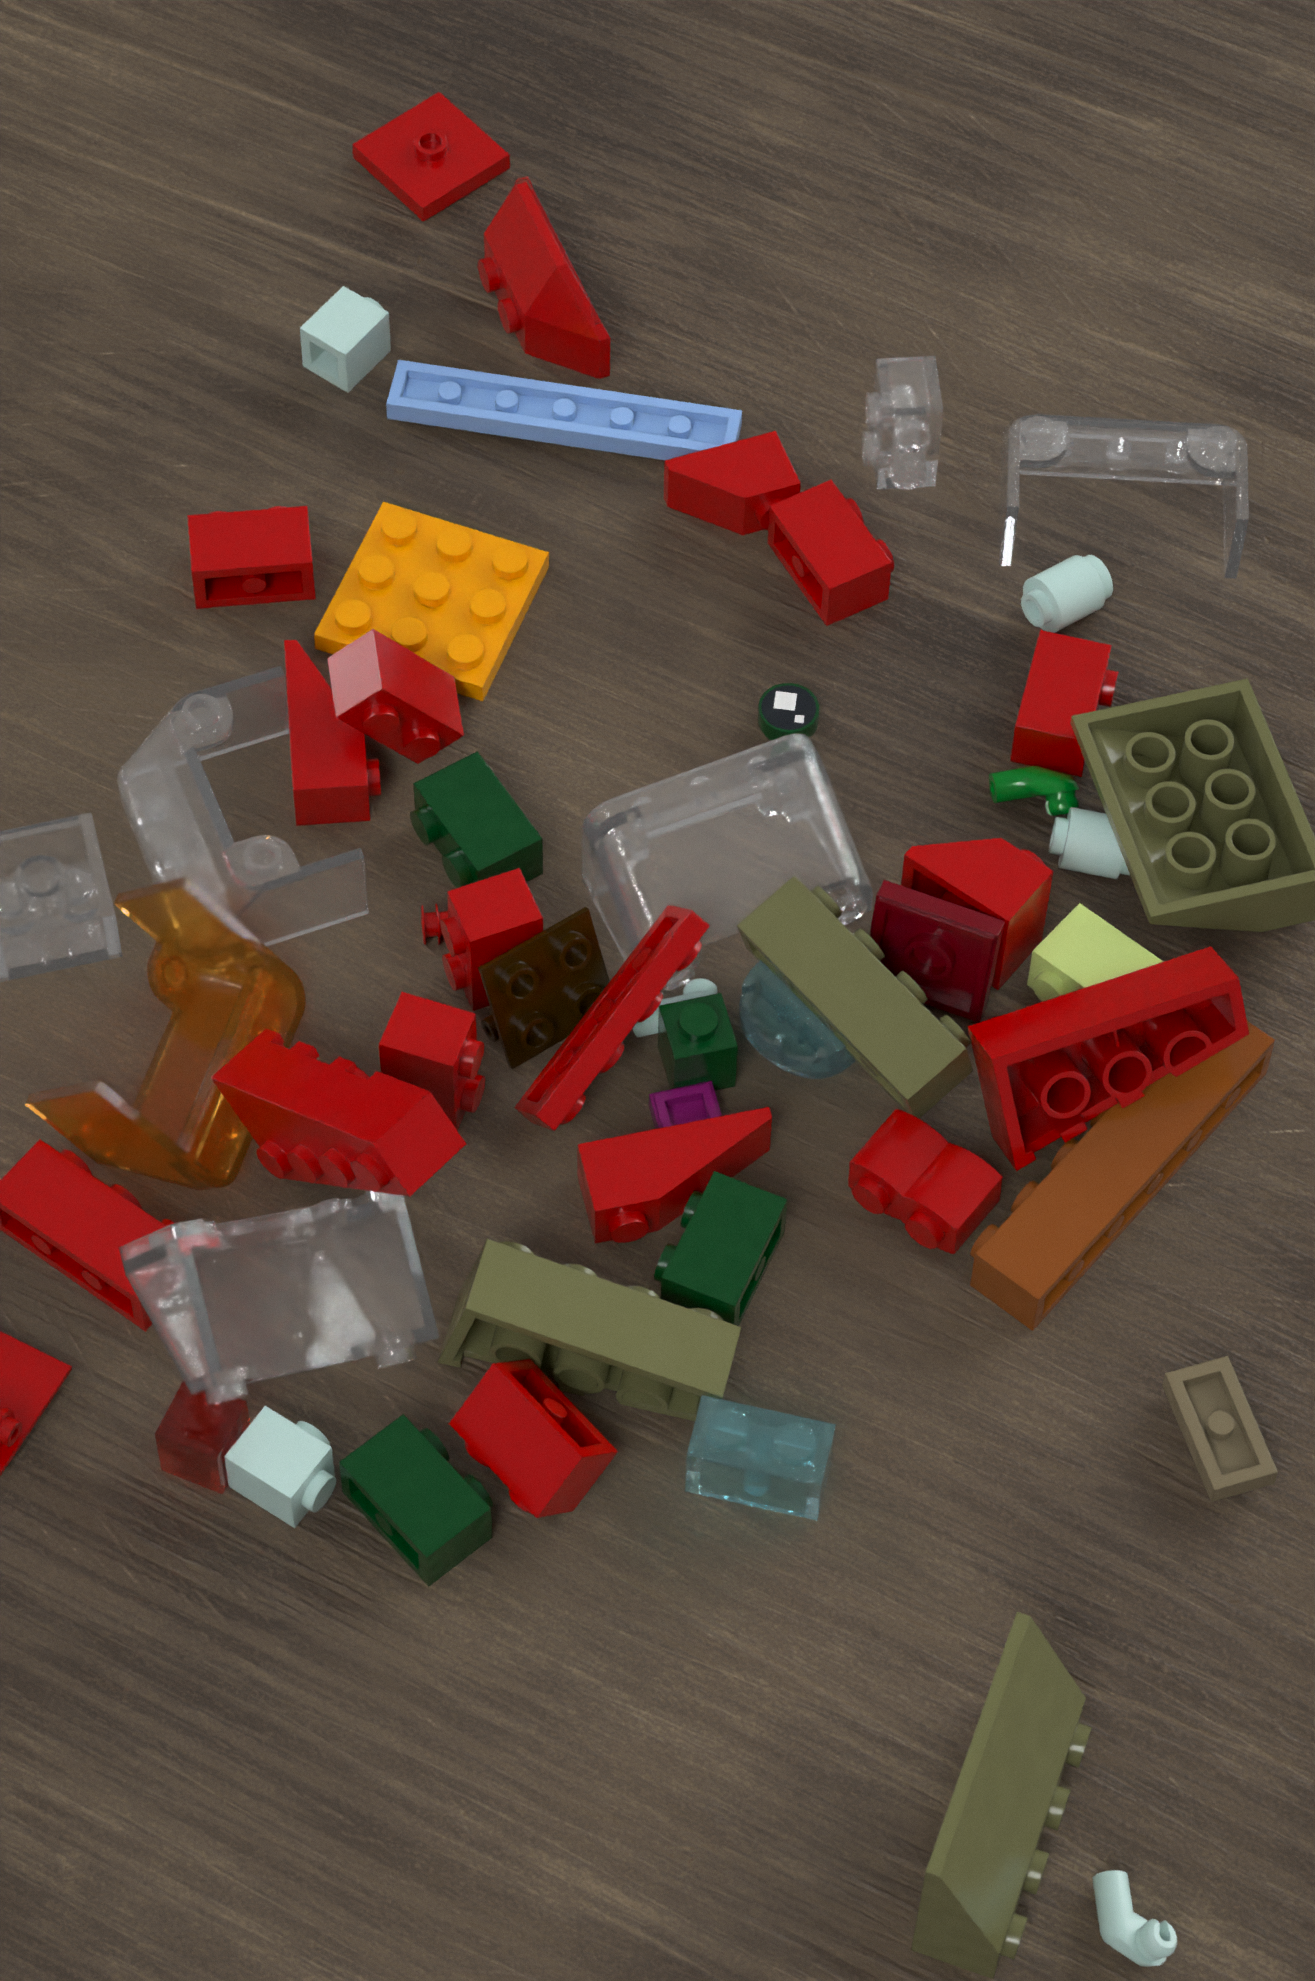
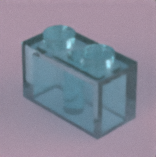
(759, 1457)

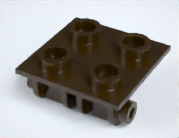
(543, 987)

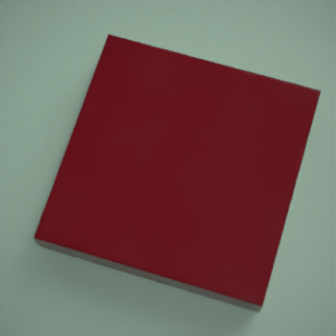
(939, 946)

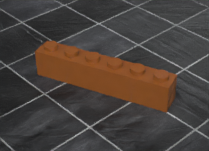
(1108, 1180)

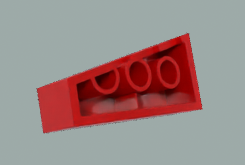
(1101, 1047)
(335, 1119)

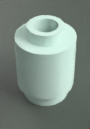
(1066, 592)
(1087, 844)

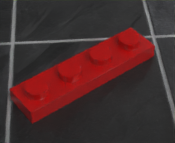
(599, 1035)

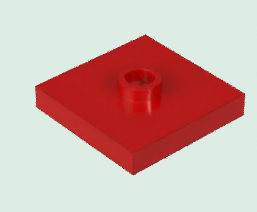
(431, 156)

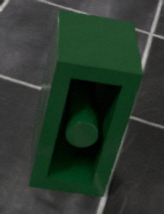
(475, 823)
(723, 1248)
(417, 1498)

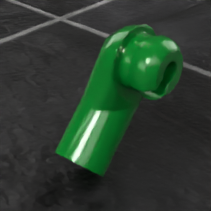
(1034, 782)

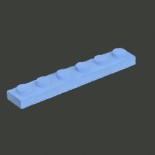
(557, 412)

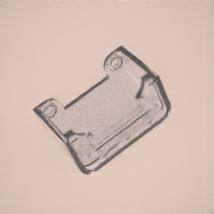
(721, 845)
(284, 1292)

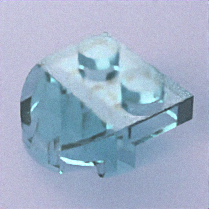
(787, 1029)

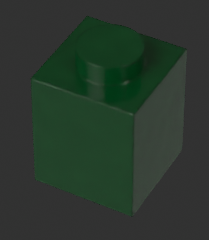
(697, 1042)

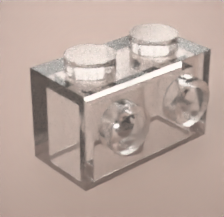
(903, 423)

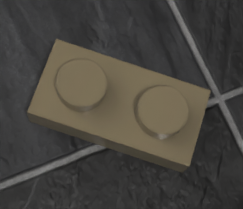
(1219, 1428)

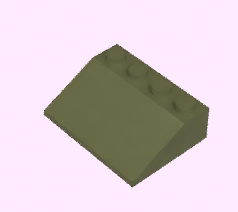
(1203, 809)
(1001, 1808)

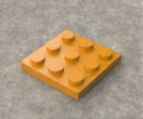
(437, 593)

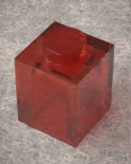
(198, 1436)

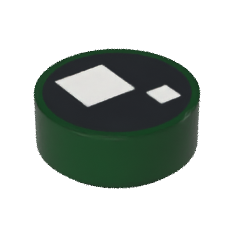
(787, 711)

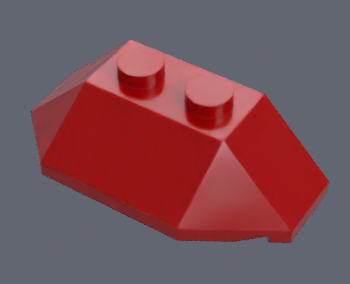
(540, 287)

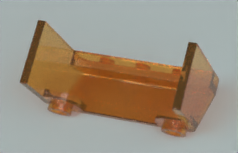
(221, 998)

